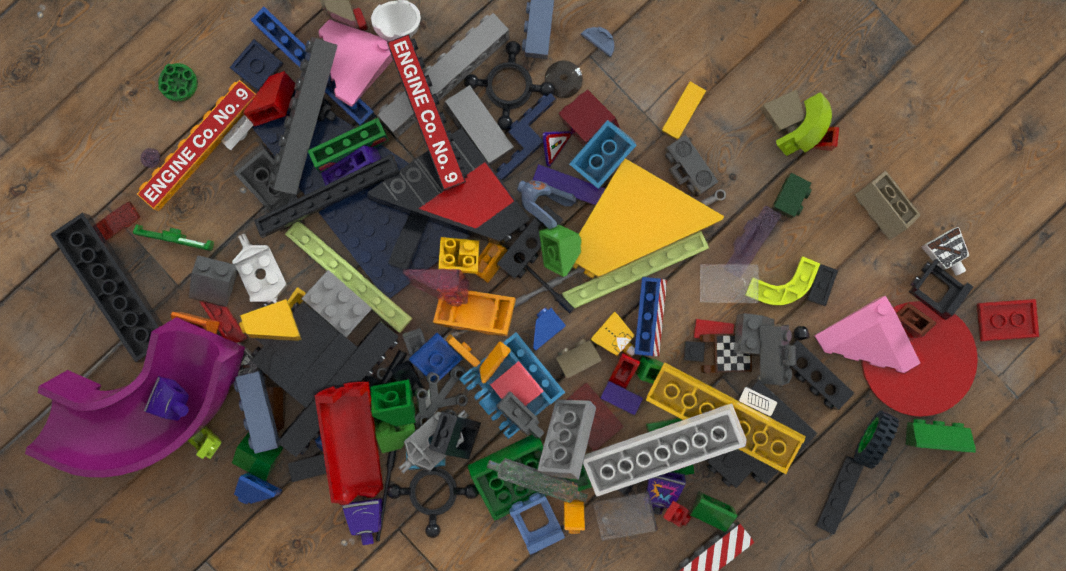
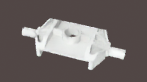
(249, 262)

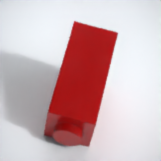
(271, 100)

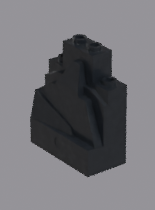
(305, 364)
(737, 465)

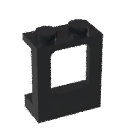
(952, 299)
(448, 434)

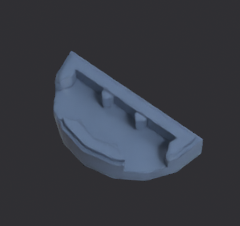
(600, 38)

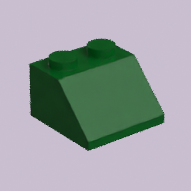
(393, 403)

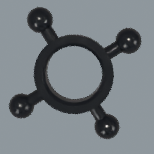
(504, 122)
(432, 530)

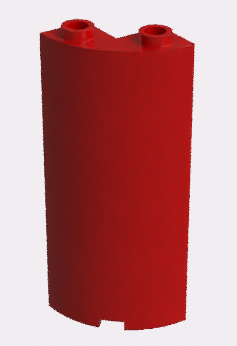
(349, 442)

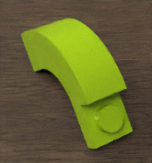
(812, 129)
(205, 442)

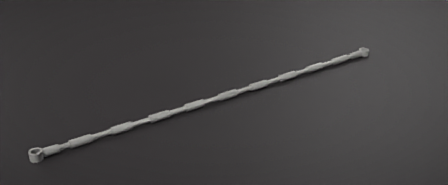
(558, 280)

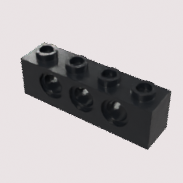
(507, 262)
(840, 393)

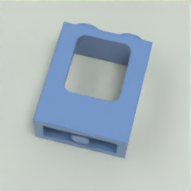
(542, 536)

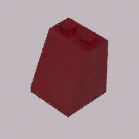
(586, 116)

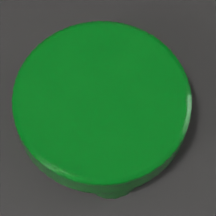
(177, 82)

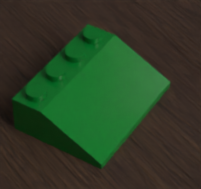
(498, 493)

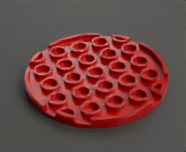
(941, 378)

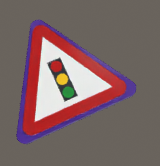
(554, 144)

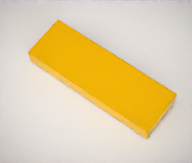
(683, 110)

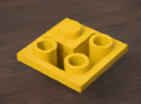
(459, 254)

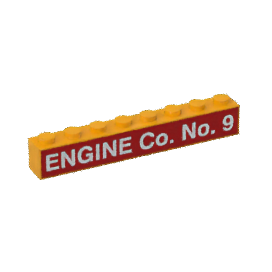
(197, 147)

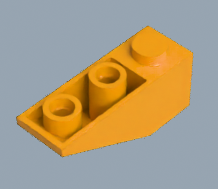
(574, 516)

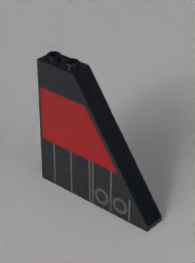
(476, 208)

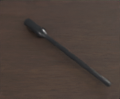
(558, 297)
(390, 465)

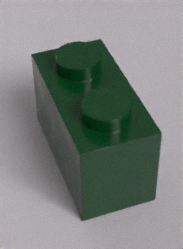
(791, 196)

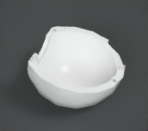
(395, 19)

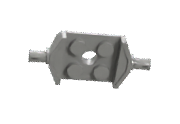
(418, 446)

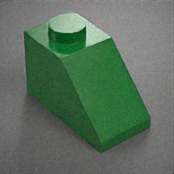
(648, 369)

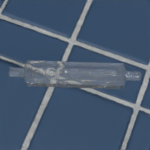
(532, 479)

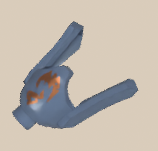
(533, 189)

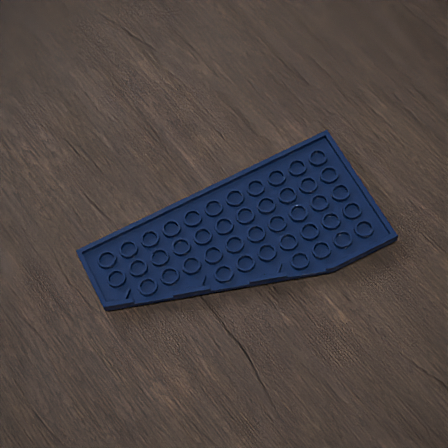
(361, 224)

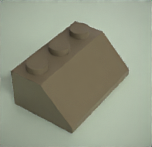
(887, 205)

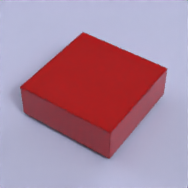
(360, 19)

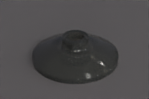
(566, 88)

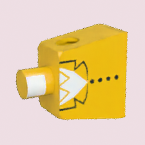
(615, 336)

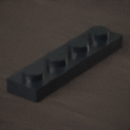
(839, 495)

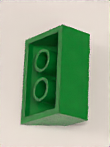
(939, 436)

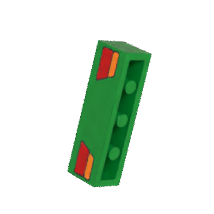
(336, 149)

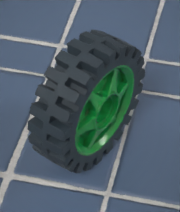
(876, 439)

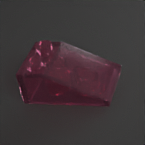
(444, 284)

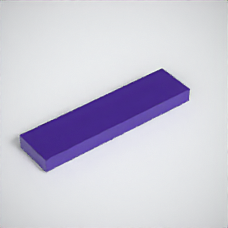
(580, 189)

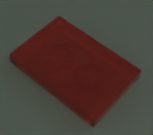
(604, 421)

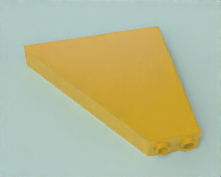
(636, 219)

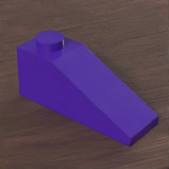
(356, 160)

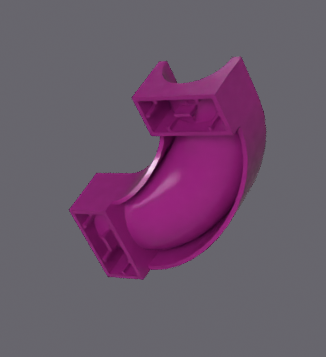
(110, 431)

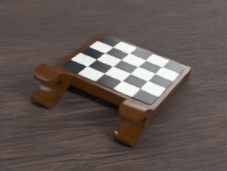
(724, 357)

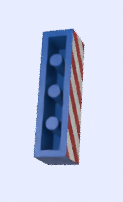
(650, 316)

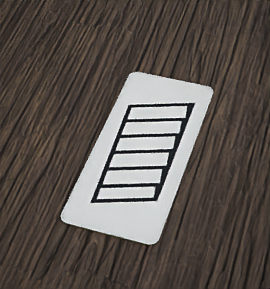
(758, 401)

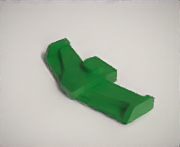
(173, 236)

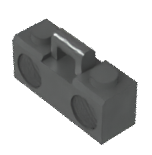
(695, 169)
(776, 354)

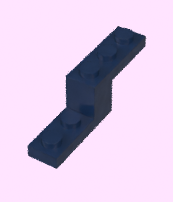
(525, 136)

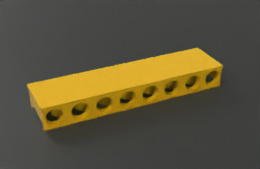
(689, 397)

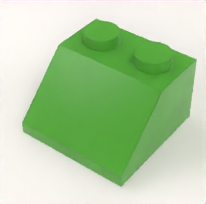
(560, 249)

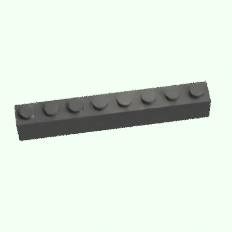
(303, 115)

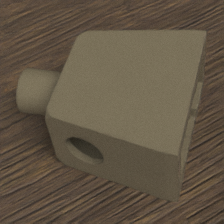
(784, 112)

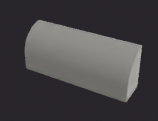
(473, 117)

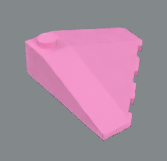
(357, 60)
(872, 336)

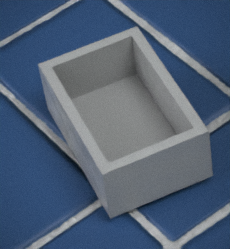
(336, 303)

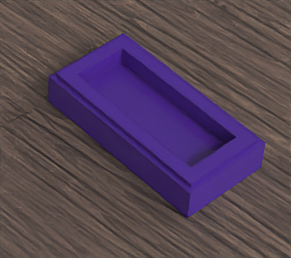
(621, 398)

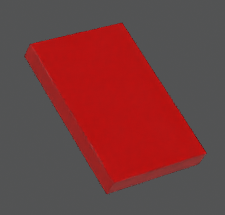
(1008, 320)

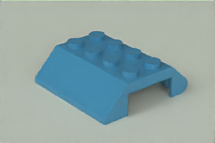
(523, 354)

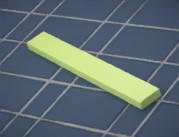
(636, 270)
(349, 276)

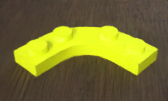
(794, 289)

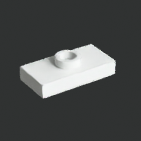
(237, 132)

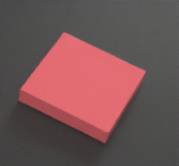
(519, 383)

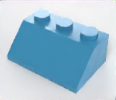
(603, 153)

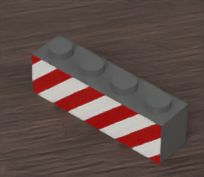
(719, 551)

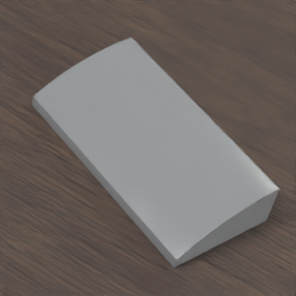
(567, 438)

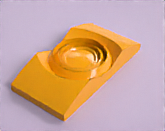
(483, 313)

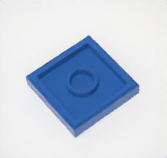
(436, 357)

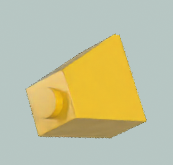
(271, 322)

